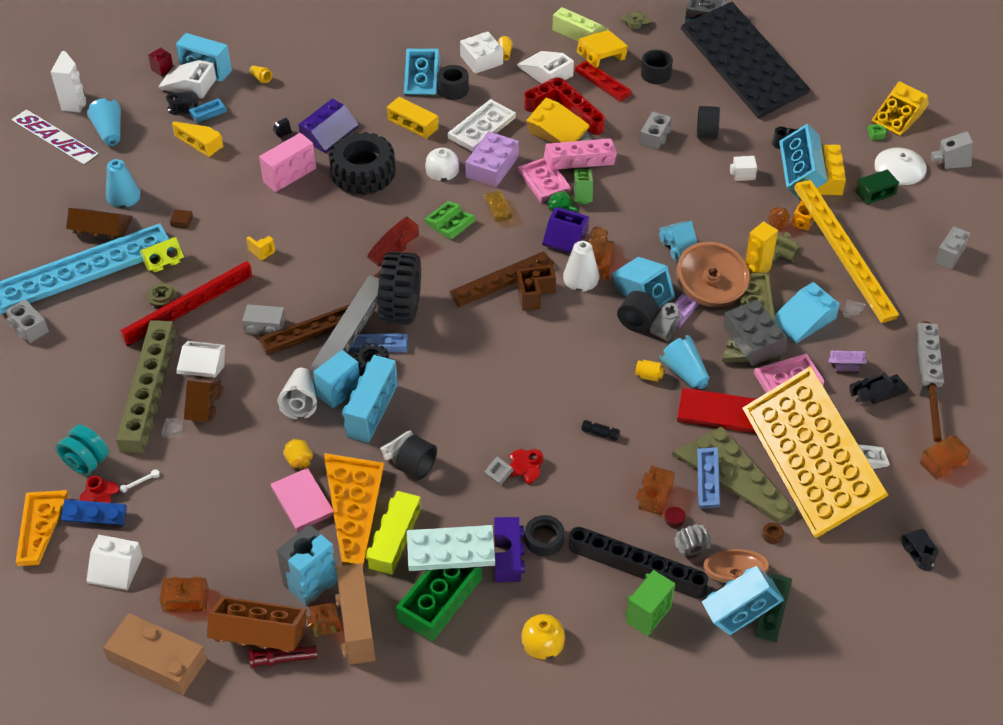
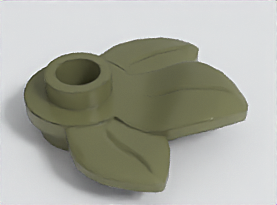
(635, 19)

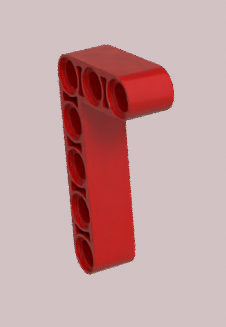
(563, 93)

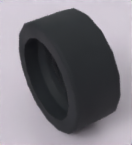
(547, 522)

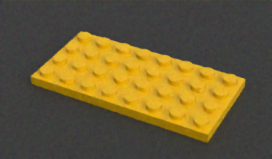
(814, 452)

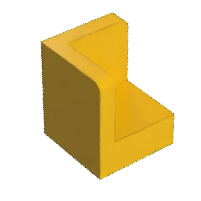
(261, 248)

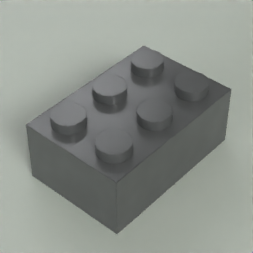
(755, 332)

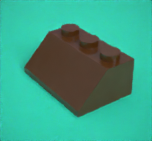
(97, 222)

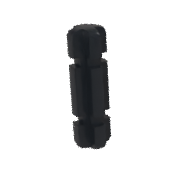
(600, 430)

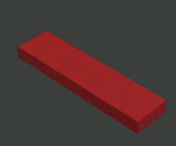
(603, 81)

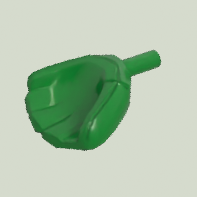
(561, 200)

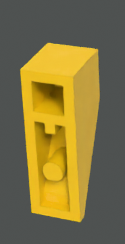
(199, 137)

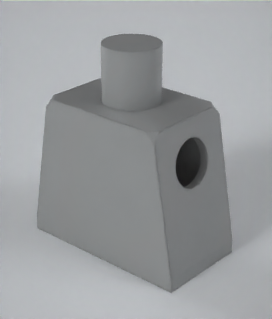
(955, 151)

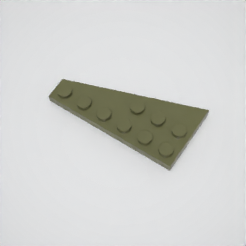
(760, 290)
(739, 474)

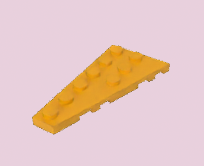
(354, 496)

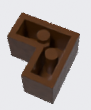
(533, 283)
(201, 397)

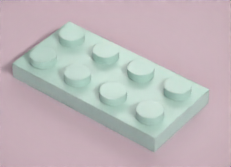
(450, 548)

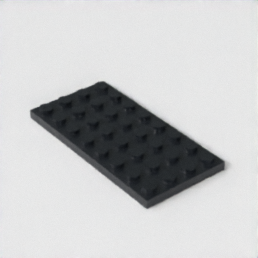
(745, 59)

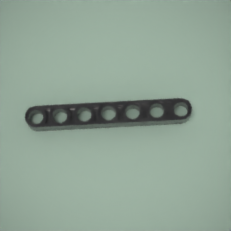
(630, 554)

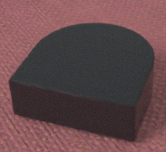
(282, 128)

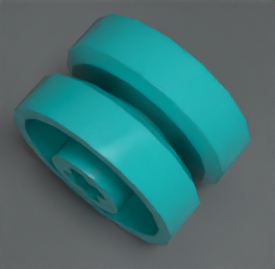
(82, 450)

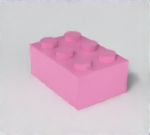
(287, 162)

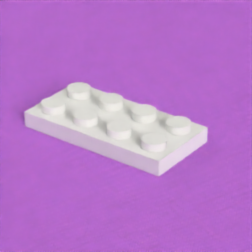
(488, 117)

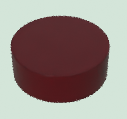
(675, 517)

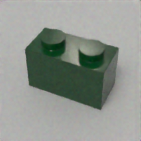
(877, 186)

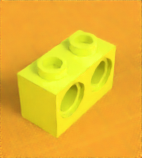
(160, 250)

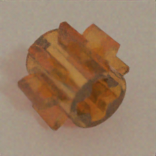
(778, 217)

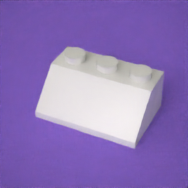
(68, 84)

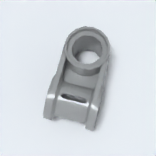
(665, 324)

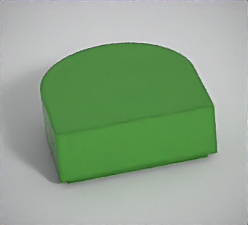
(876, 132)

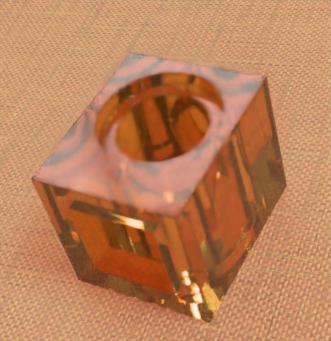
(324, 611)

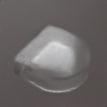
(172, 428)

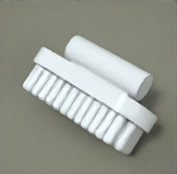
(392, 448)

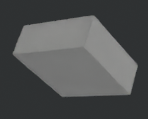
(498, 470)

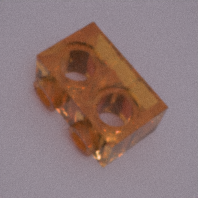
(655, 490)

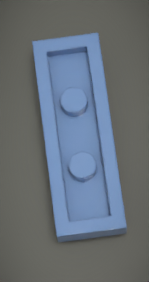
(708, 478)

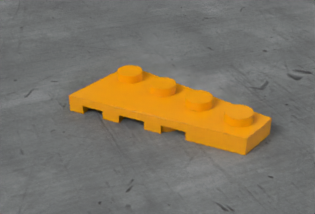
(37, 525)

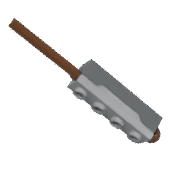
(929, 369)

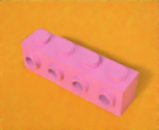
(580, 154)

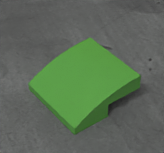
(449, 220)

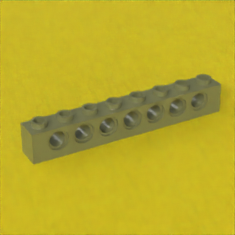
(146, 387)

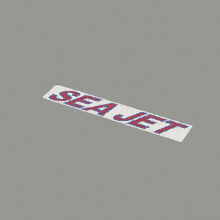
(55, 136)

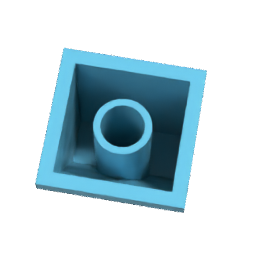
(645, 277)

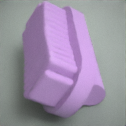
(847, 360)

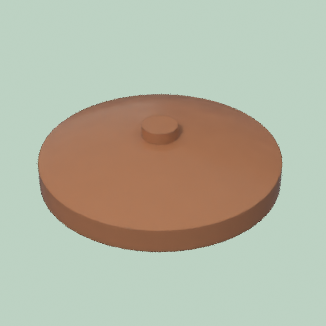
(712, 274)

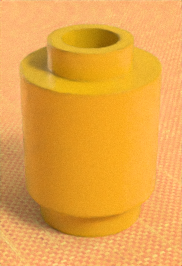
(649, 370)

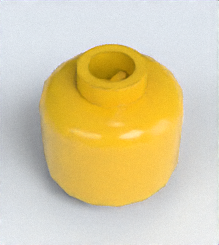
(298, 453)

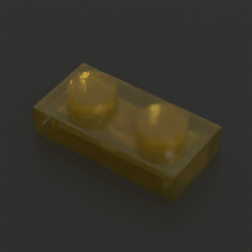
(498, 206)

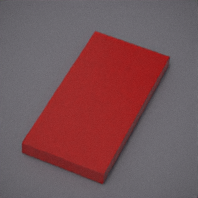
(714, 410)

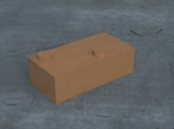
(355, 614)
(155, 653)

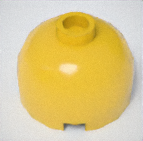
(543, 636)

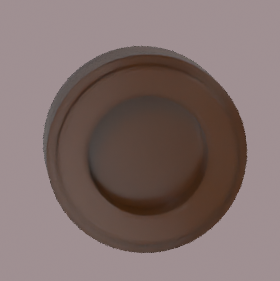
(772, 533)

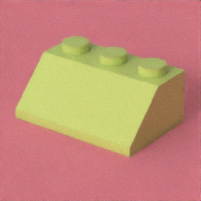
(574, 25)

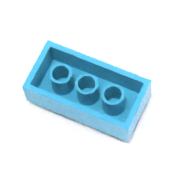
(803, 158)
(370, 398)

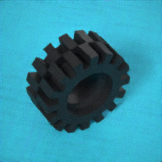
(367, 353)

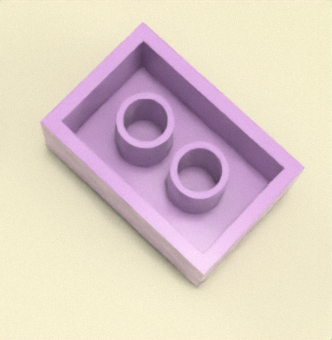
(492, 159)

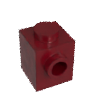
(160, 61)

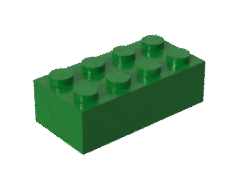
(436, 599)

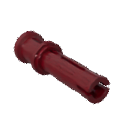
(276, 656)

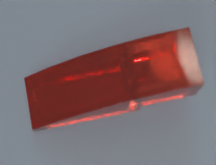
(394, 240)

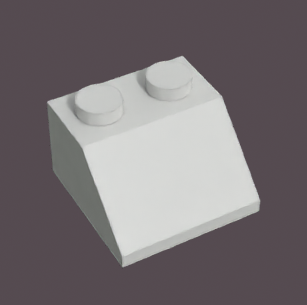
(113, 562)

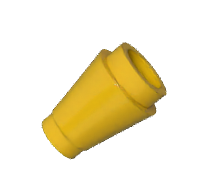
(506, 43)
(262, 74)

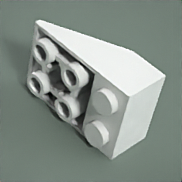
(547, 66)
(190, 77)

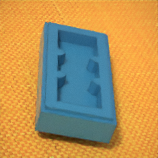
(207, 110)

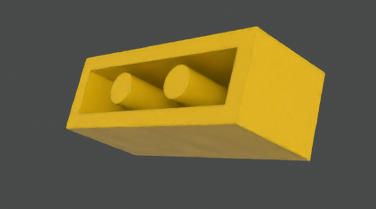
(412, 117)
(761, 248)

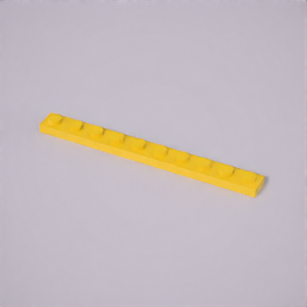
(846, 252)

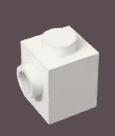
(743, 168)

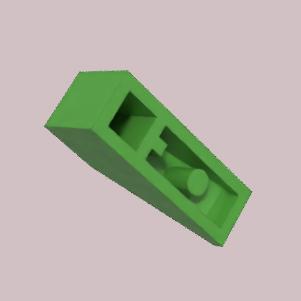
(583, 186)

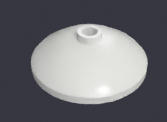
(903, 164)

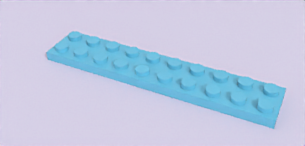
(79, 268)

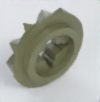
(161, 289)

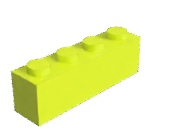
(392, 536)

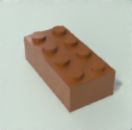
(256, 623)

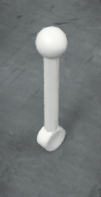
(154, 473)

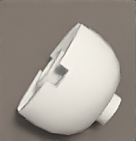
(442, 164)

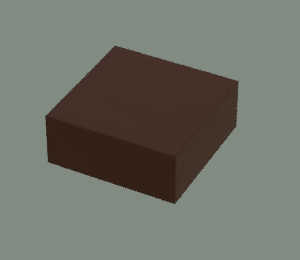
(181, 218)

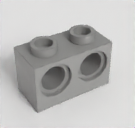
(655, 130)
(27, 321)

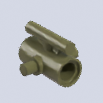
(786, 248)

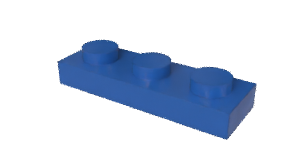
(94, 512)

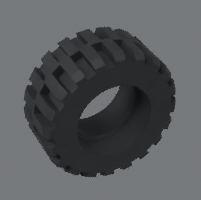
(366, 177)
(399, 287)

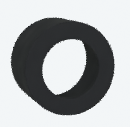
(656, 66)
(453, 82)
(708, 122)
(638, 311)
(416, 457)

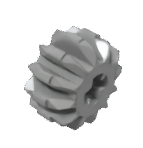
(692, 540)

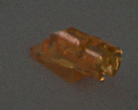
(602, 250)

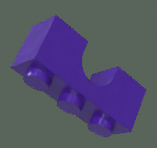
(509, 563)

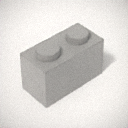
(952, 247)
(263, 319)

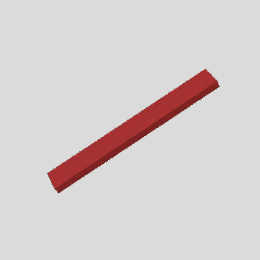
(188, 302)

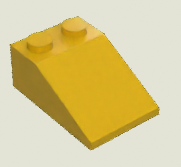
(556, 123)

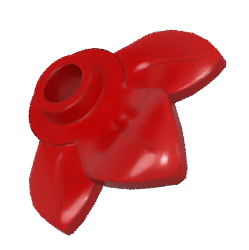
(524, 466)
(98, 490)

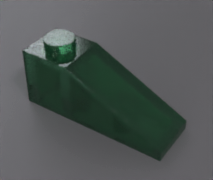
(771, 621)

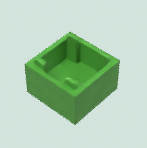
(650, 602)

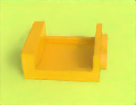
(600, 46)

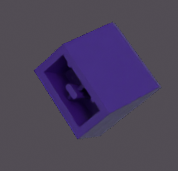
(565, 229)

